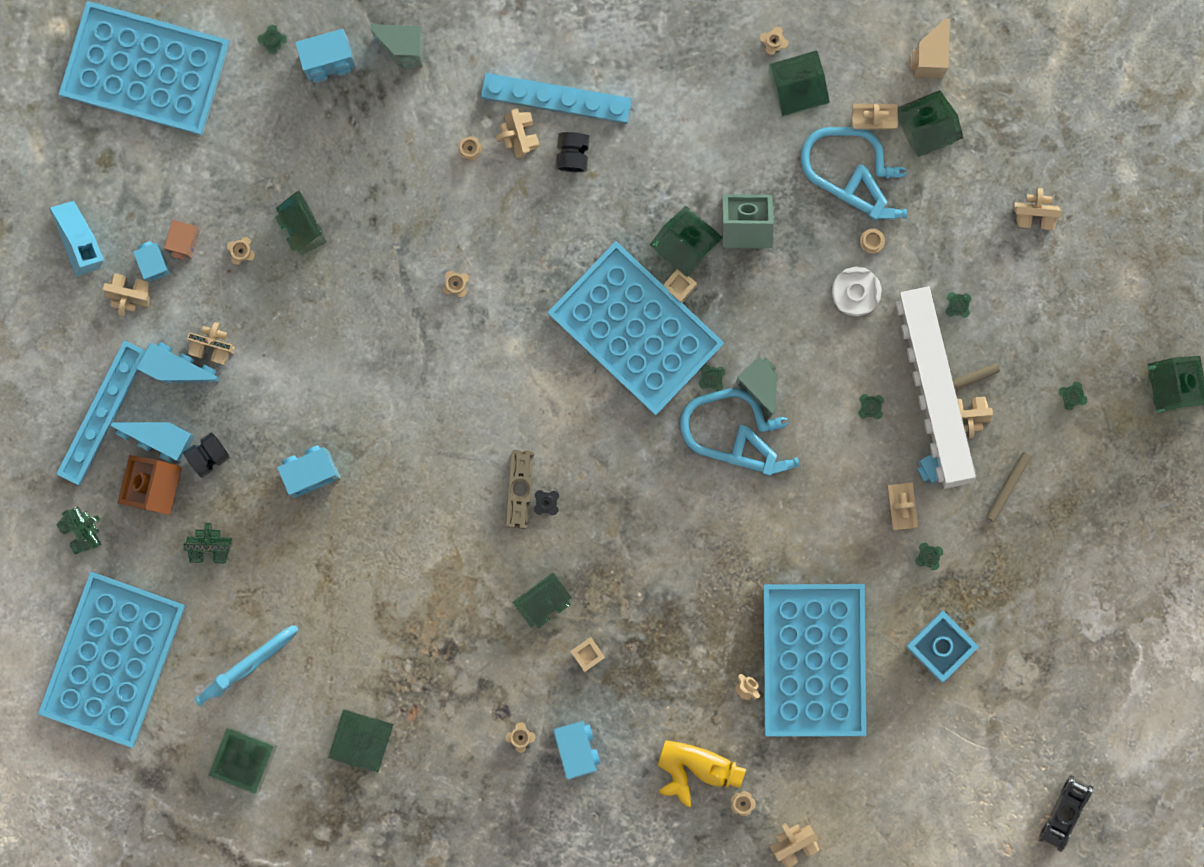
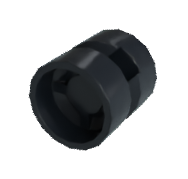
(572, 152)
(206, 455)

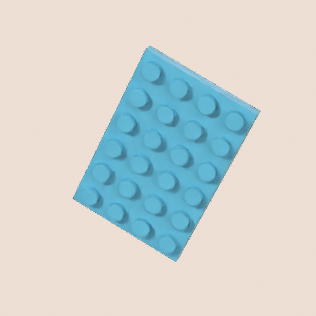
(144, 68)
(635, 328)
(112, 659)
(814, 660)

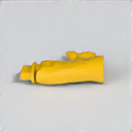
(704, 764)

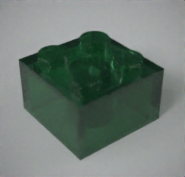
(242, 760)

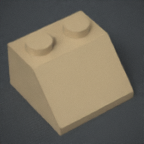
(932, 53)

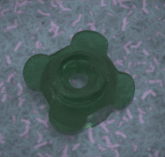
(264, 39)
(953, 310)
(718, 374)
(1080, 398)
(876, 401)
(922, 559)

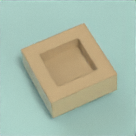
(680, 285)
(587, 654)

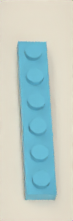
(556, 98)
(101, 413)

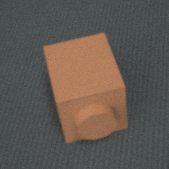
(181, 240)

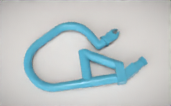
(875, 212)
(744, 432)
(247, 665)

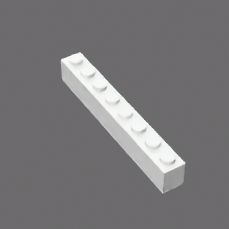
(936, 388)

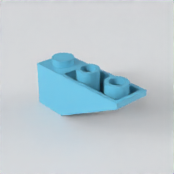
(77, 238)
(170, 368)
(158, 435)

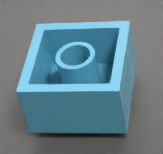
(325, 55)
(308, 472)
(941, 646)
(576, 750)

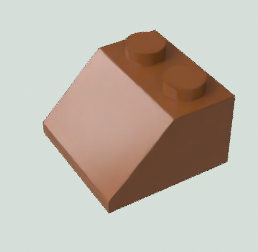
(149, 484)

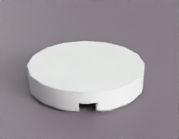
(856, 291)

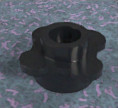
(542, 496)

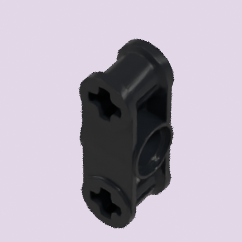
(1076, 803)

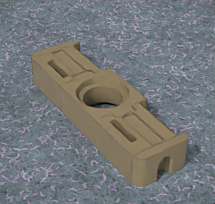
(519, 472)

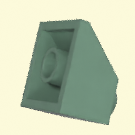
(401, 43)
(747, 221)
(760, 383)

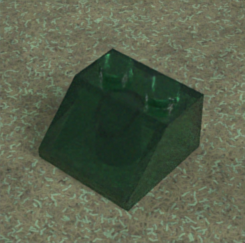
(799, 83)
(929, 123)
(300, 223)
(686, 241)
(1177, 383)
(542, 601)
(360, 740)

